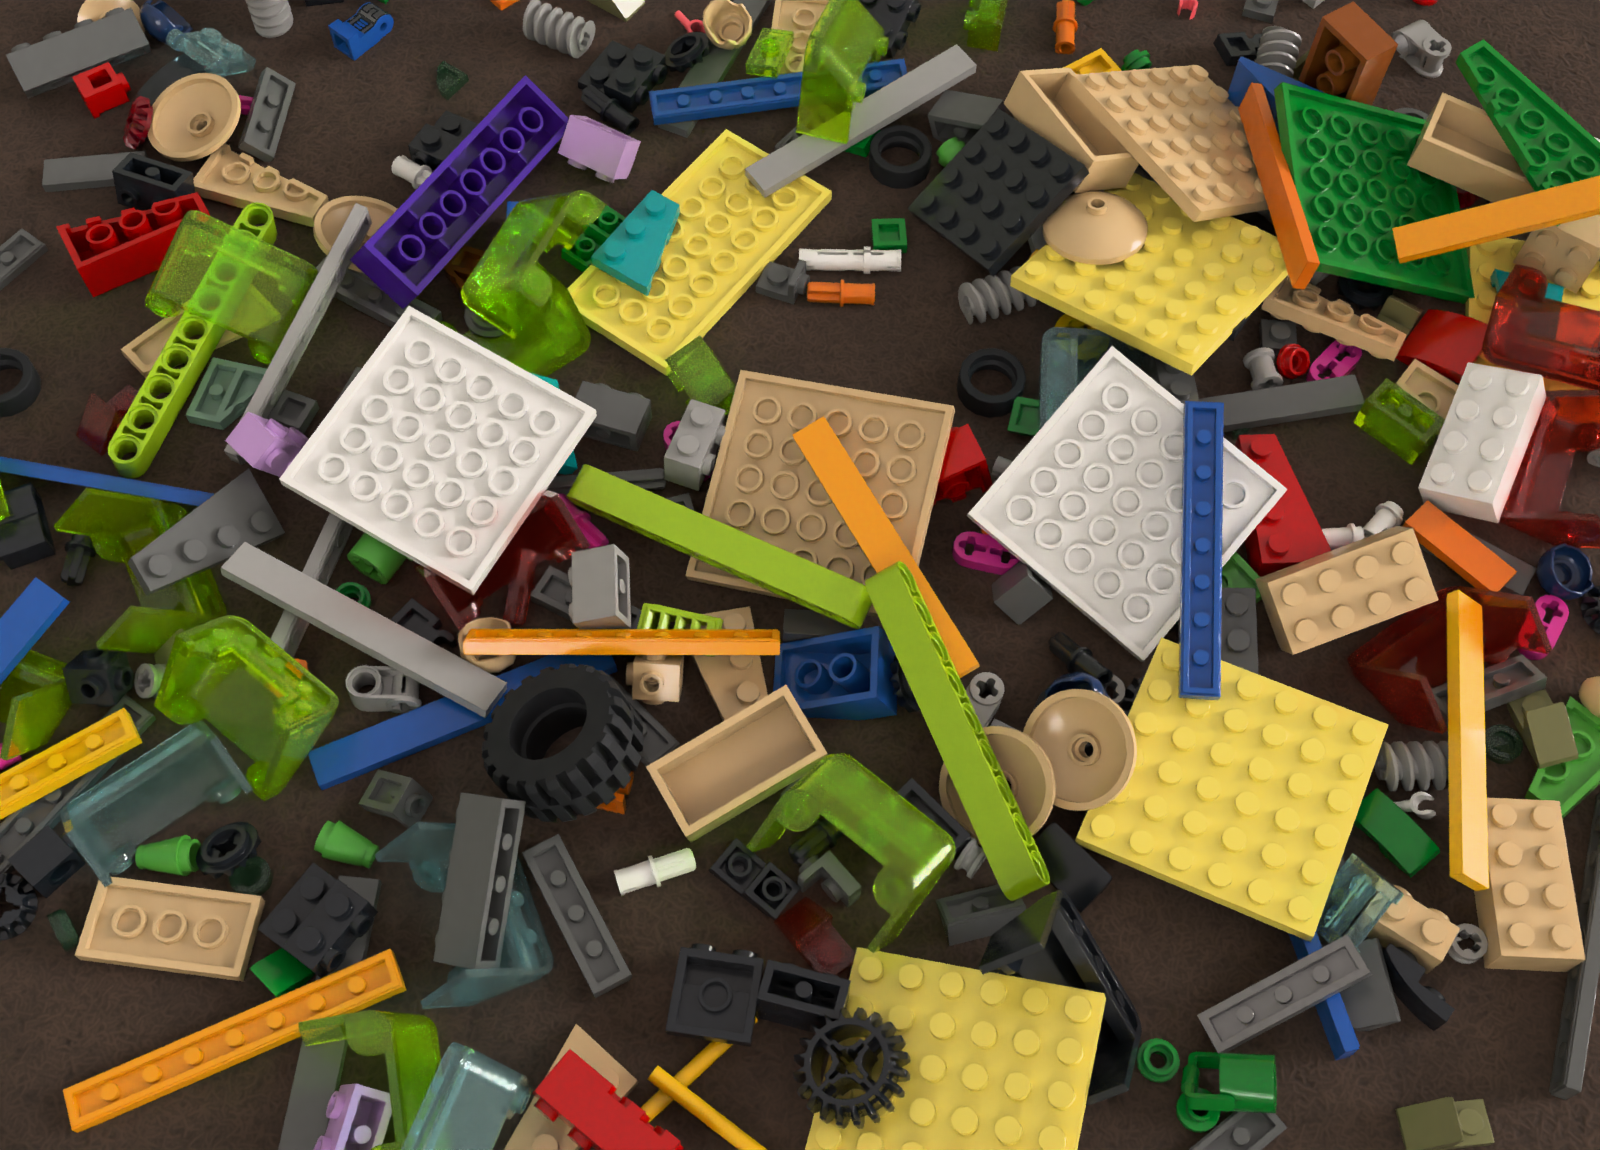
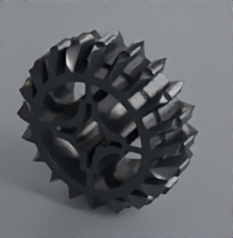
(838, 1079)

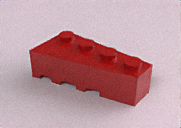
(126, 246)
(962, 467)
(1290, 528)
(595, 1112)

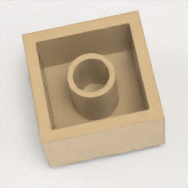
(1564, 251)

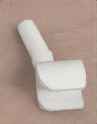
(1412, 805)

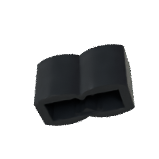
(26, 531)

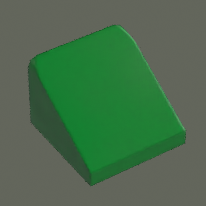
(281, 972)

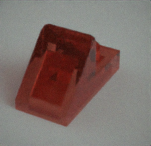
(103, 418)
(814, 937)

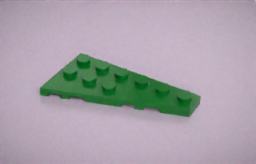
(1535, 129)

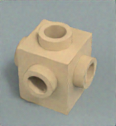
(656, 678)

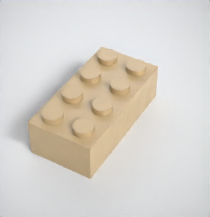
(1055, 113)
(1467, 152)
(1346, 589)
(737, 763)
(1531, 894)

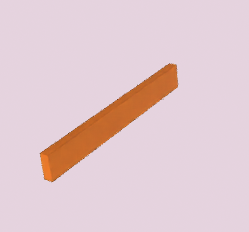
(1278, 187)

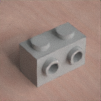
(695, 445)
(600, 588)

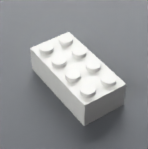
(1483, 441)

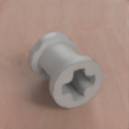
(1262, 368)

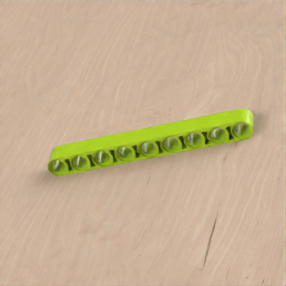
(176, 381)
(721, 546)
(957, 732)

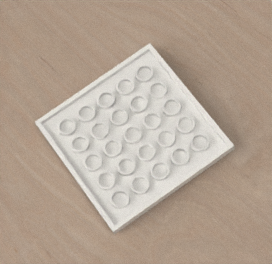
(439, 449)
(1101, 503)

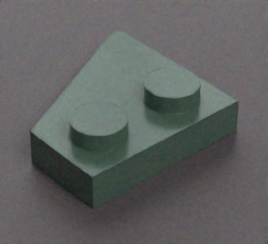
(224, 393)

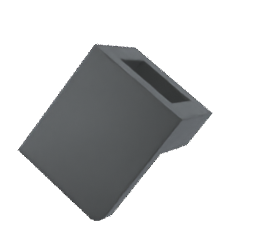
(1020, 593)

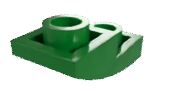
(592, 239)
(1395, 833)

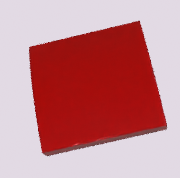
(1444, 343)

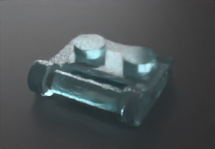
(212, 51)
(1349, 893)

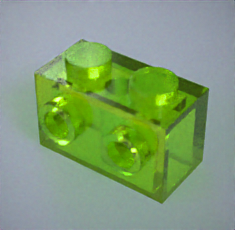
(985, 23)
(701, 375)
(1399, 421)

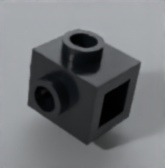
(98, 677)

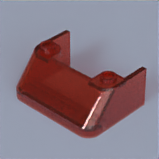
(1564, 426)
(546, 530)
(1412, 653)

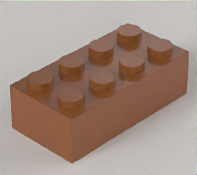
(1348, 55)

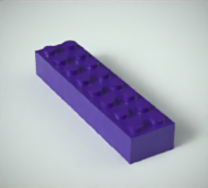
(461, 193)

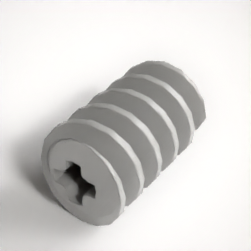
(270, 17)
(557, 29)
(1279, 49)
(990, 295)
(1412, 763)

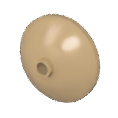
(194, 117)
(334, 214)
(1095, 228)
(1064, 727)
(1023, 766)

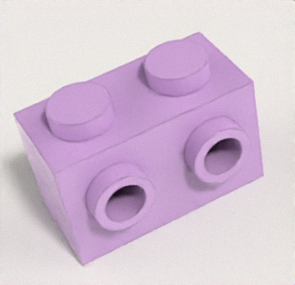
(599, 148)
(266, 443)
(356, 1119)

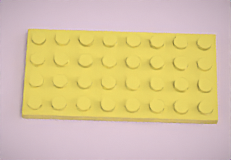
(712, 256)

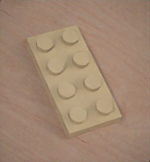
(171, 928)

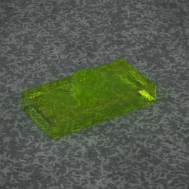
(769, 52)

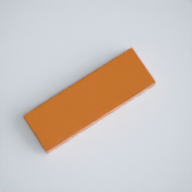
(1459, 549)

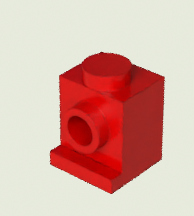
(102, 88)

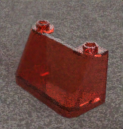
(1542, 333)

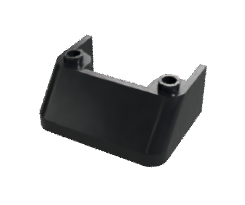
(1057, 948)

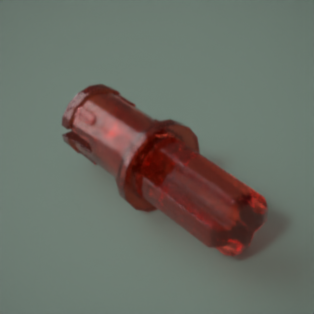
(520, 586)

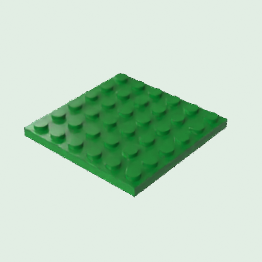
(1358, 187)

